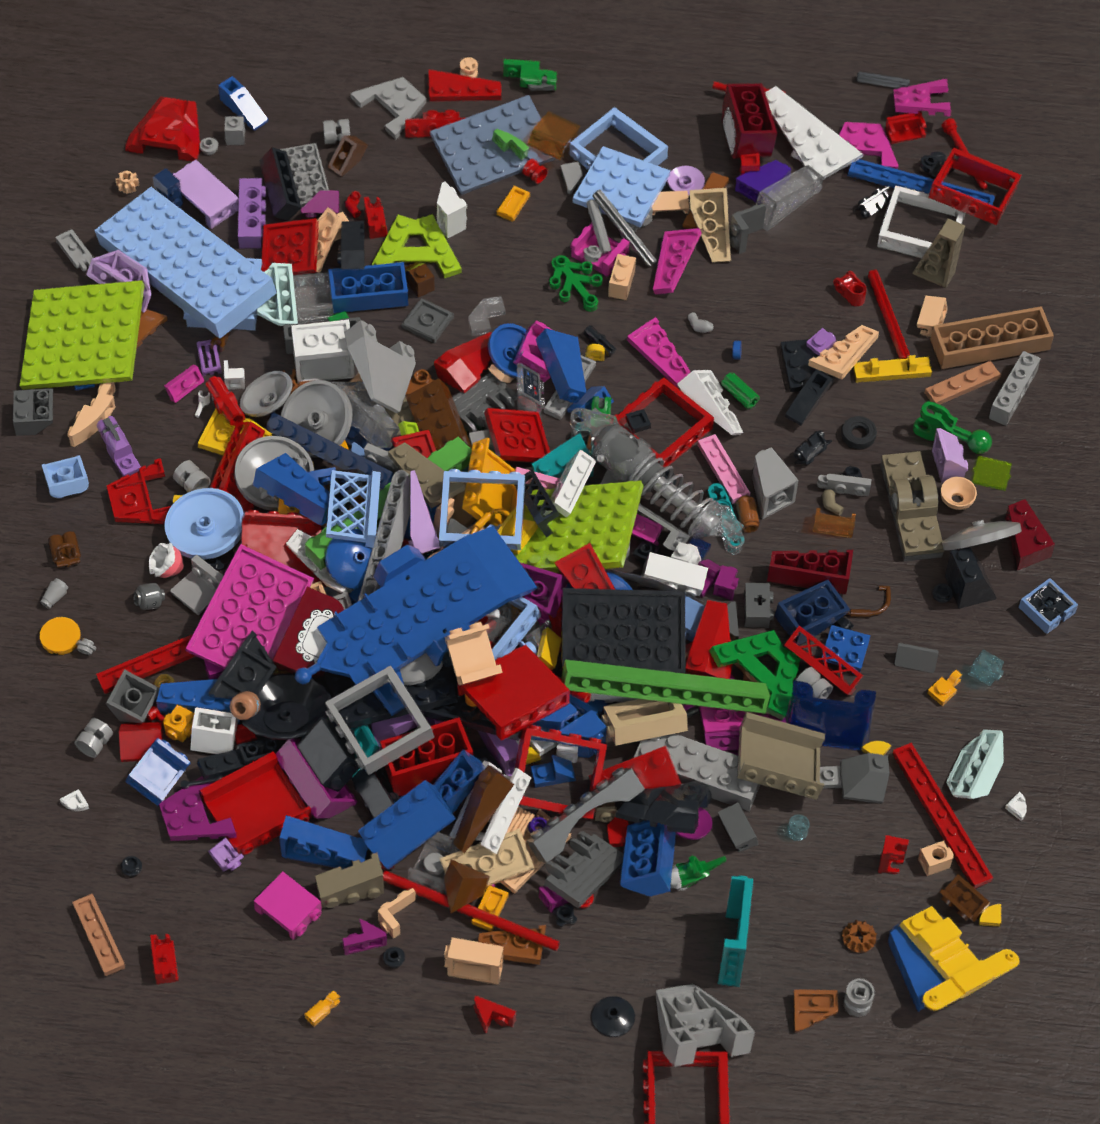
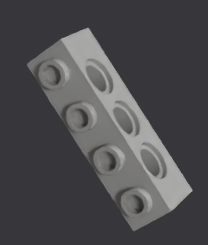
(1014, 388)

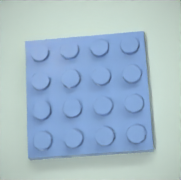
(626, 182)

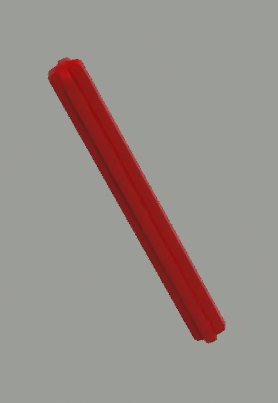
(888, 314)

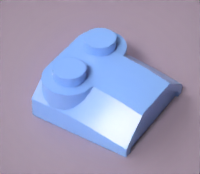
(65, 477)

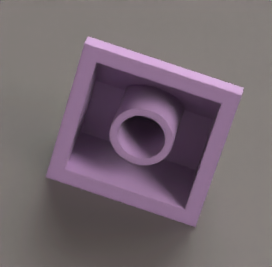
(948, 455)

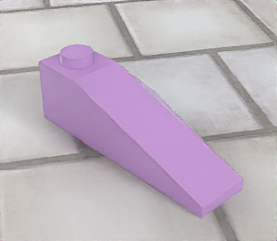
(422, 528)

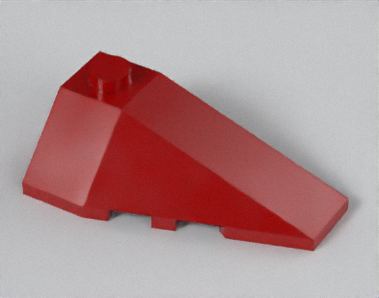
(464, 363)
(711, 631)

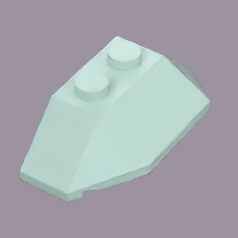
(282, 306)
(977, 766)

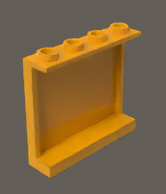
(485, 496)

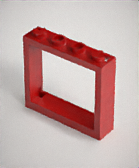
(983, 170)
(689, 438)
(555, 735)
(701, 1059)

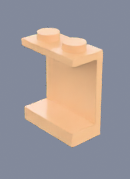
(471, 653)

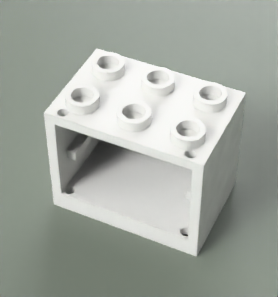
(322, 351)

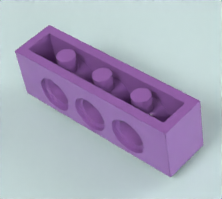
(250, 212)

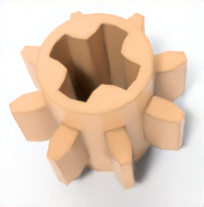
(127, 182)

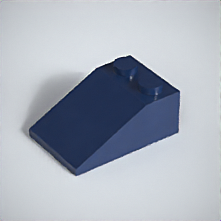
(812, 610)

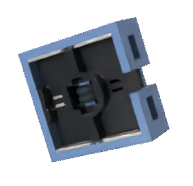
(1048, 605)

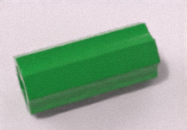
(740, 390)

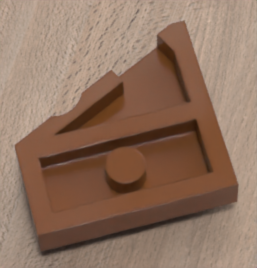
(813, 1007)

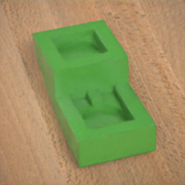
(505, 141)

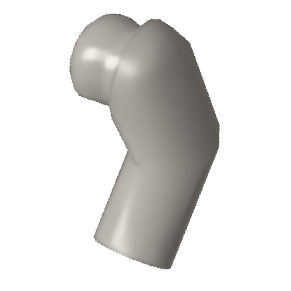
(699, 325)

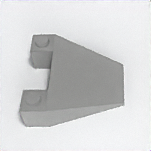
(382, 369)
(696, 1019)

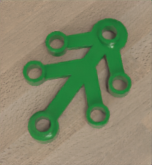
(562, 264)

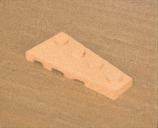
(845, 353)

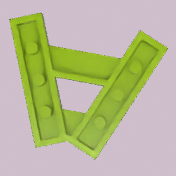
(436, 250)

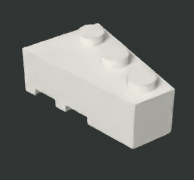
(675, 573)

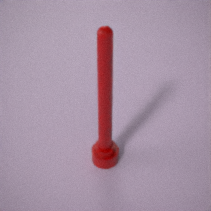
(950, 127)

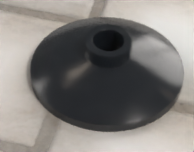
(613, 1025)

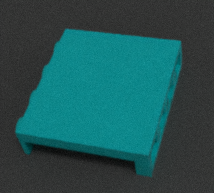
(734, 950)

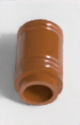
(747, 513)

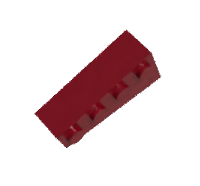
(811, 568)

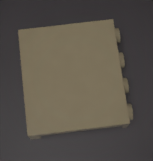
(780, 755)

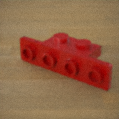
(430, 121)

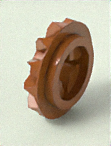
(853, 942)

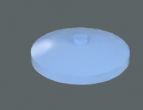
(204, 523)

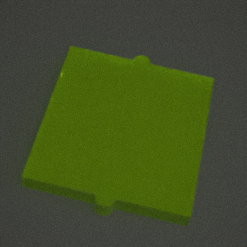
(992, 473)

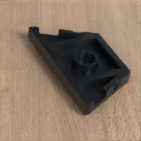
(246, 671)

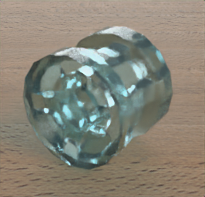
(798, 822)

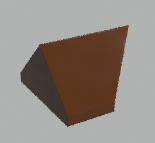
(463, 885)

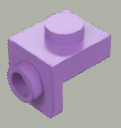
(821, 341)
(225, 855)

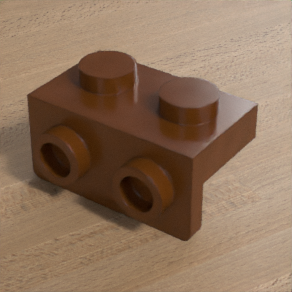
(965, 898)

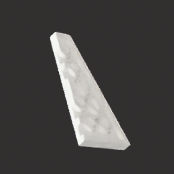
(809, 137)

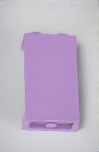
(207, 193)

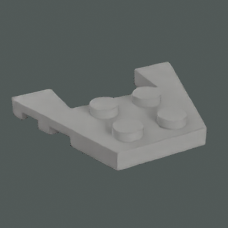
(396, 96)

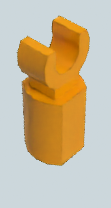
(322, 1009)

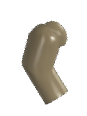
(829, 502)

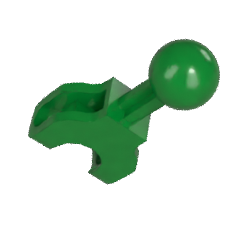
(977, 441)

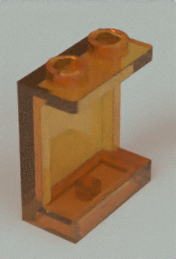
(553, 135)

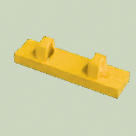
(892, 369)

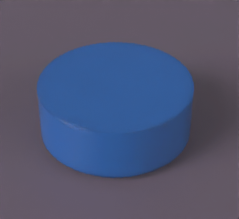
(737, 350)

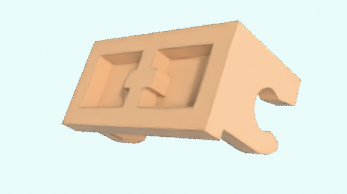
(671, 201)
(931, 314)

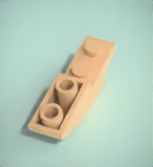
(89, 416)

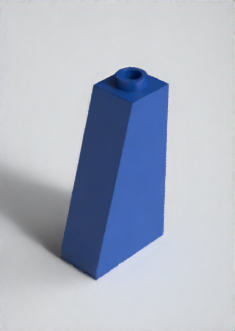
(563, 363)
(914, 966)

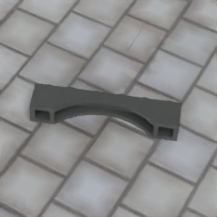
(551, 839)

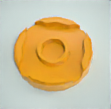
(60, 635)

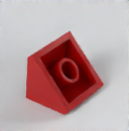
(137, 739)

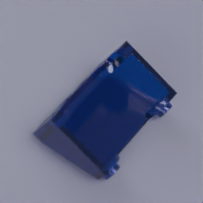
(842, 722)

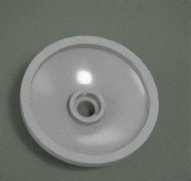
(266, 394)
(419, 670)

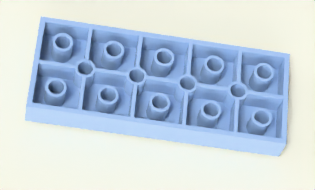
(187, 262)

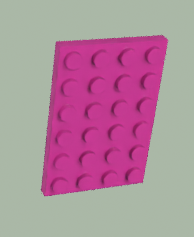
(254, 597)

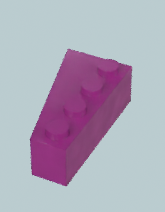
(548, 591)

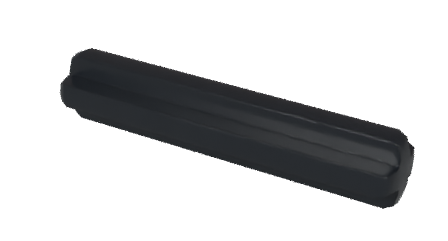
(882, 80)

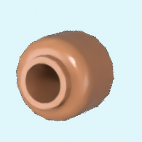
(245, 705)

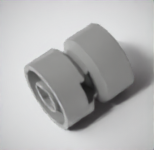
(330, 127)
(190, 476)
(821, 687)
(93, 738)
(858, 997)

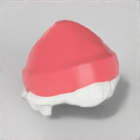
(165, 561)

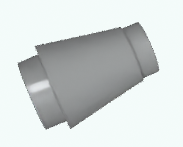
(54, 593)

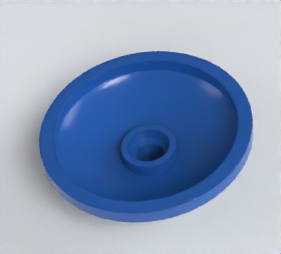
(504, 345)
(343, 561)

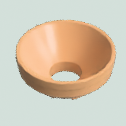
(961, 487)

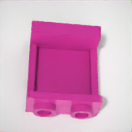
(607, 260)
(529, 352)
(289, 905)

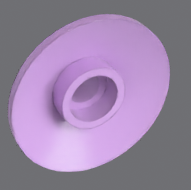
(685, 178)

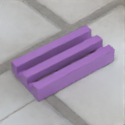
(211, 369)

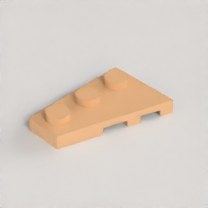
(328, 227)

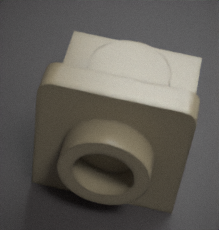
(605, 812)

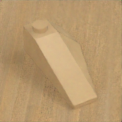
(711, 216)

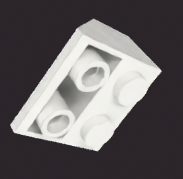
(450, 211)
(213, 731)

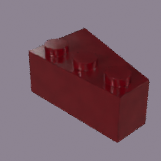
(1033, 542)

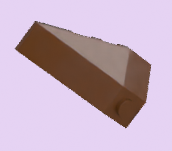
(484, 800)

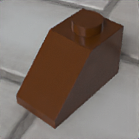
(347, 154)
(420, 278)

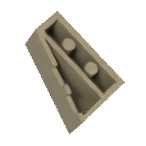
(351, 883)

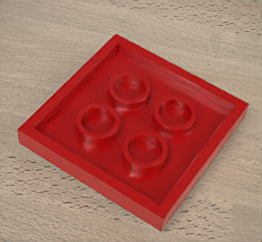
(291, 244)
(517, 434)

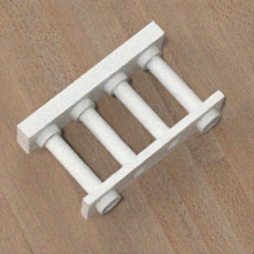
(504, 814)

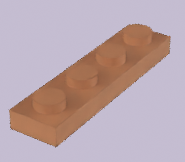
(962, 383)
(98, 935)

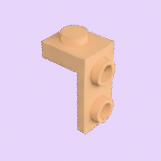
(388, 909)

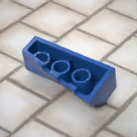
(459, 779)

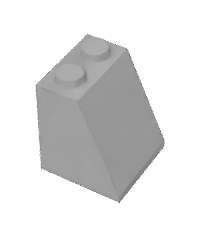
(773, 483)

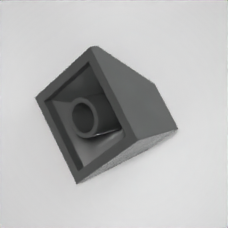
(865, 777)

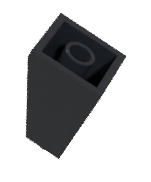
(968, 578)
(328, 754)

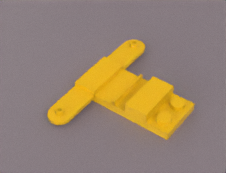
(960, 968)

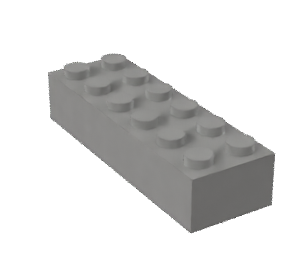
(705, 765)

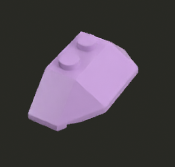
(119, 267)

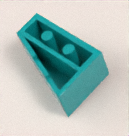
(555, 462)

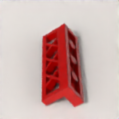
(250, 433)
(822, 667)

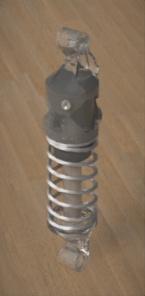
(635, 461)

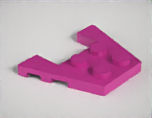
(917, 98)
(869, 140)

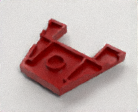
(131, 498)

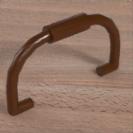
(867, 612)

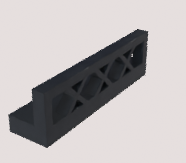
(531, 501)

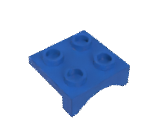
(848, 645)

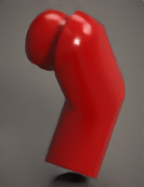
(352, 202)

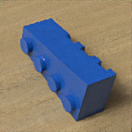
(295, 486)
(190, 696)
(320, 845)

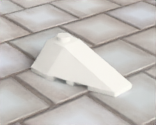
(706, 392)
(297, 546)

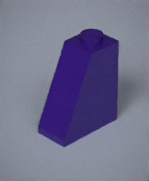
(755, 181)

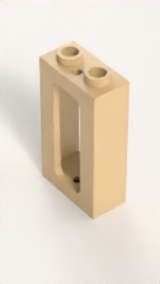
(643, 720)

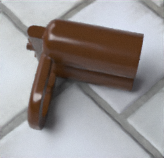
(65, 549)

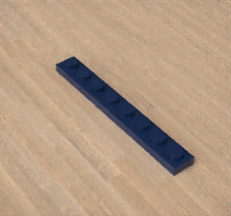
(325, 448)

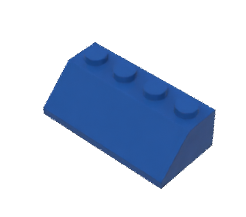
(407, 824)
(648, 858)

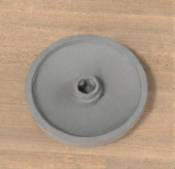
(321, 409)
(257, 454)
(981, 533)

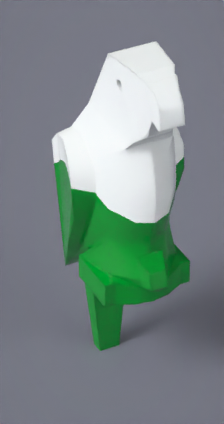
(693, 871)

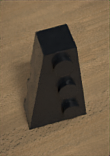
(352, 248)

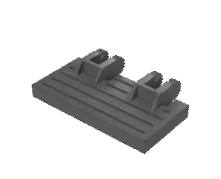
(483, 395)
(584, 870)

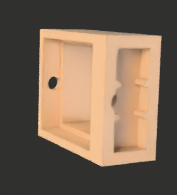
(474, 960)

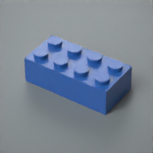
(368, 287)

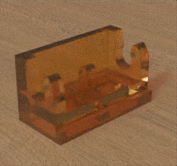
(834, 524)

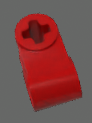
(851, 288)

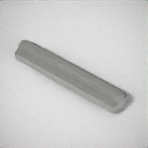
(598, 226)

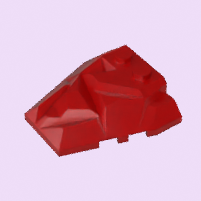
(169, 125)

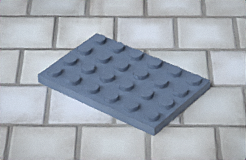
(472, 154)

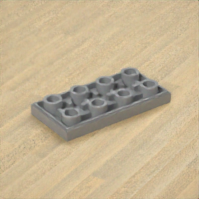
(306, 171)

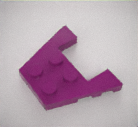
(187, 818)

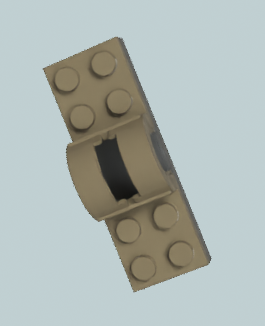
(913, 505)

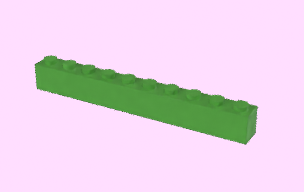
(453, 455)
(665, 686)

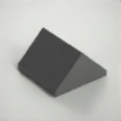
(132, 698)

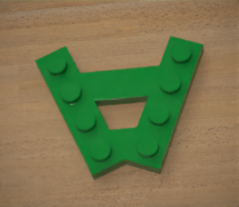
(745, 652)

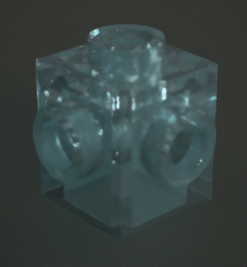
(987, 668)

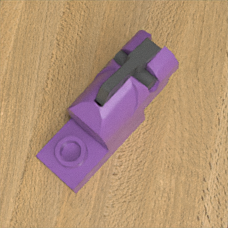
(118, 446)

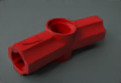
(225, 401)

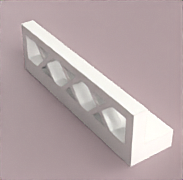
(572, 483)

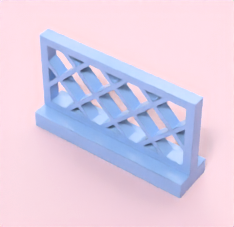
(370, 512)

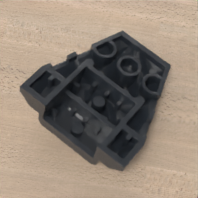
(669, 805)

